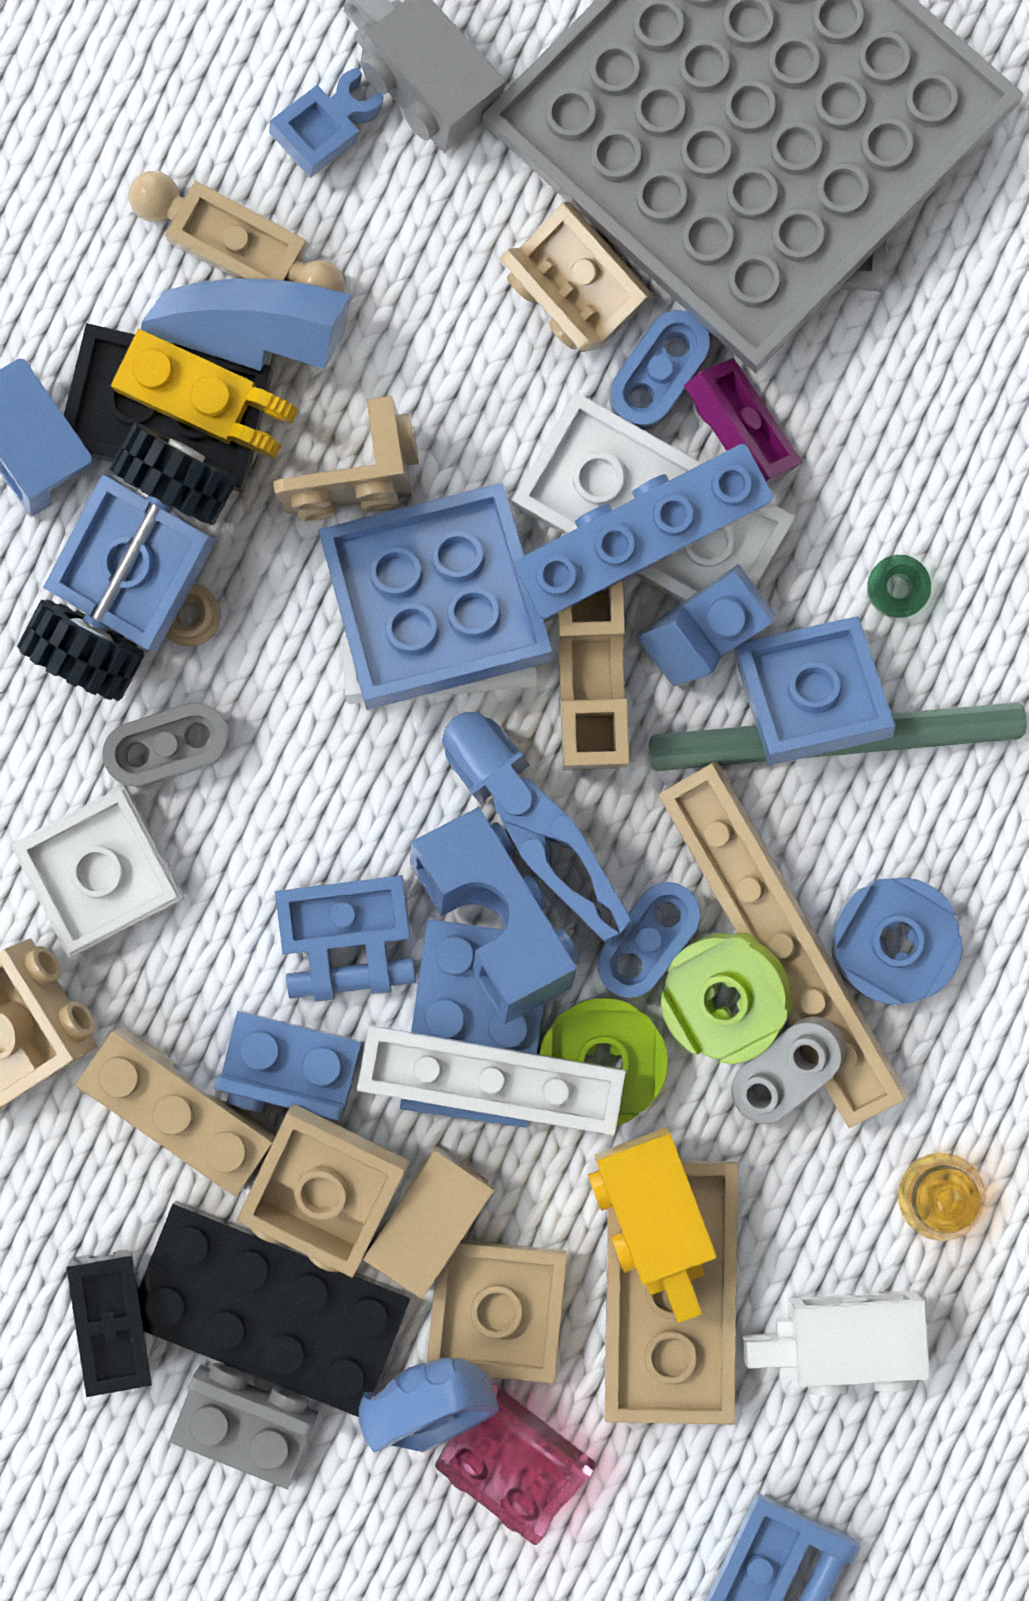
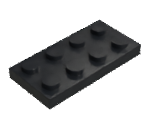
(268, 1309)

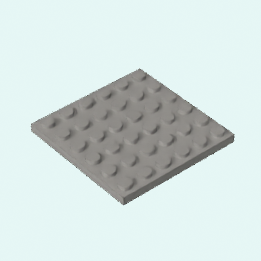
(751, 142)

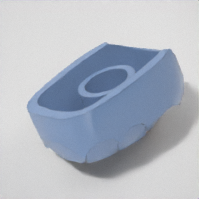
(427, 1405)

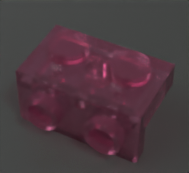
(516, 1467)

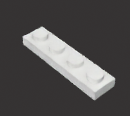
(491, 1080)

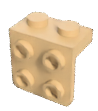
(372, 486)

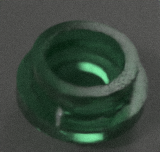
(912, 572)

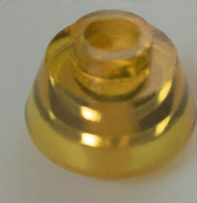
(933, 1180)

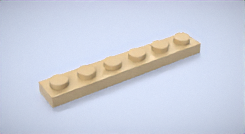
(765, 907)

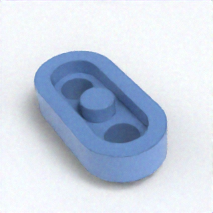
(657, 371)
(650, 940)

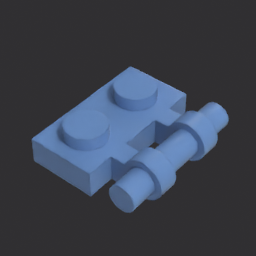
(345, 916)

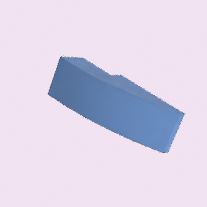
(252, 320)

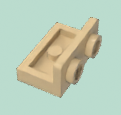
(575, 280)

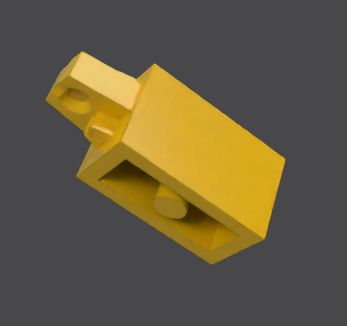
(657, 1217)

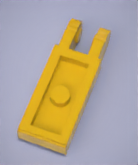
(197, 393)

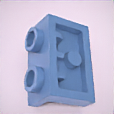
(287, 1066)

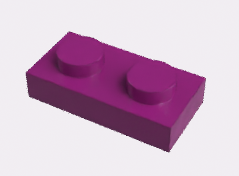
(740, 417)

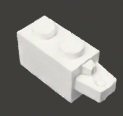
(847, 1342)

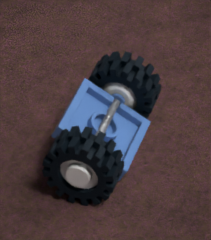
(128, 563)

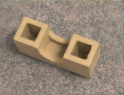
(593, 682)
(176, 1113)

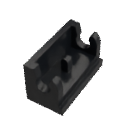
(108, 1323)

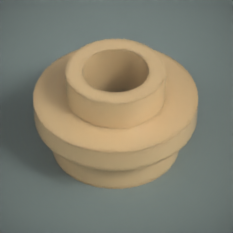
(208, 622)

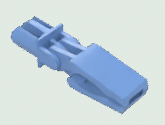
(490, 766)

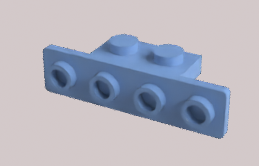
(642, 531)

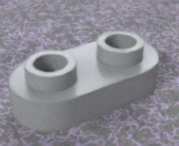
(167, 743)
(786, 1072)

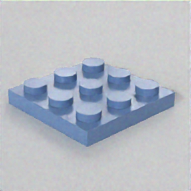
(434, 596)

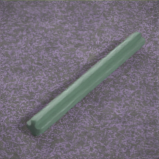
(911, 731)

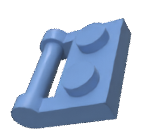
(770, 1551)

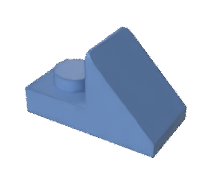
(706, 627)

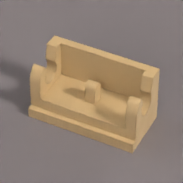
(428, 1222)

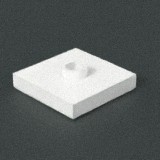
(97, 871)

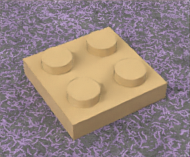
(500, 1309)

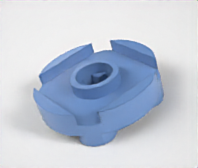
(931, 931)

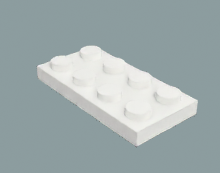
(600, 461)

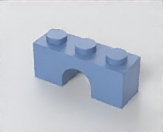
(472, 865)

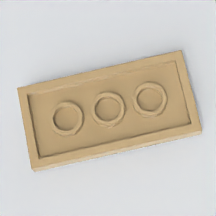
(667, 1367)

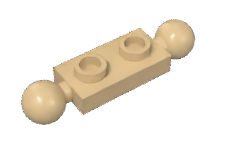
(228, 233)

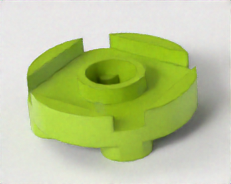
(741, 964)
(629, 1035)

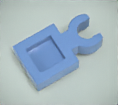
(321, 127)

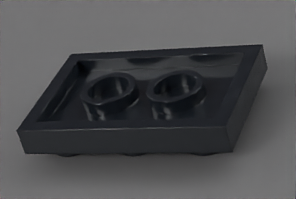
(105, 417)

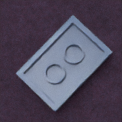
(456, 1006)

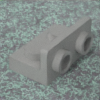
(244, 1424)

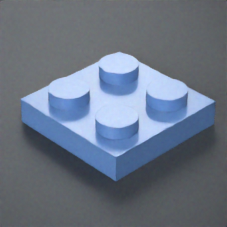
(814, 690)

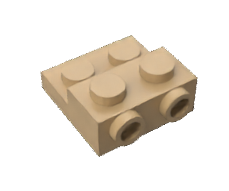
(37, 1021)
(322, 1191)

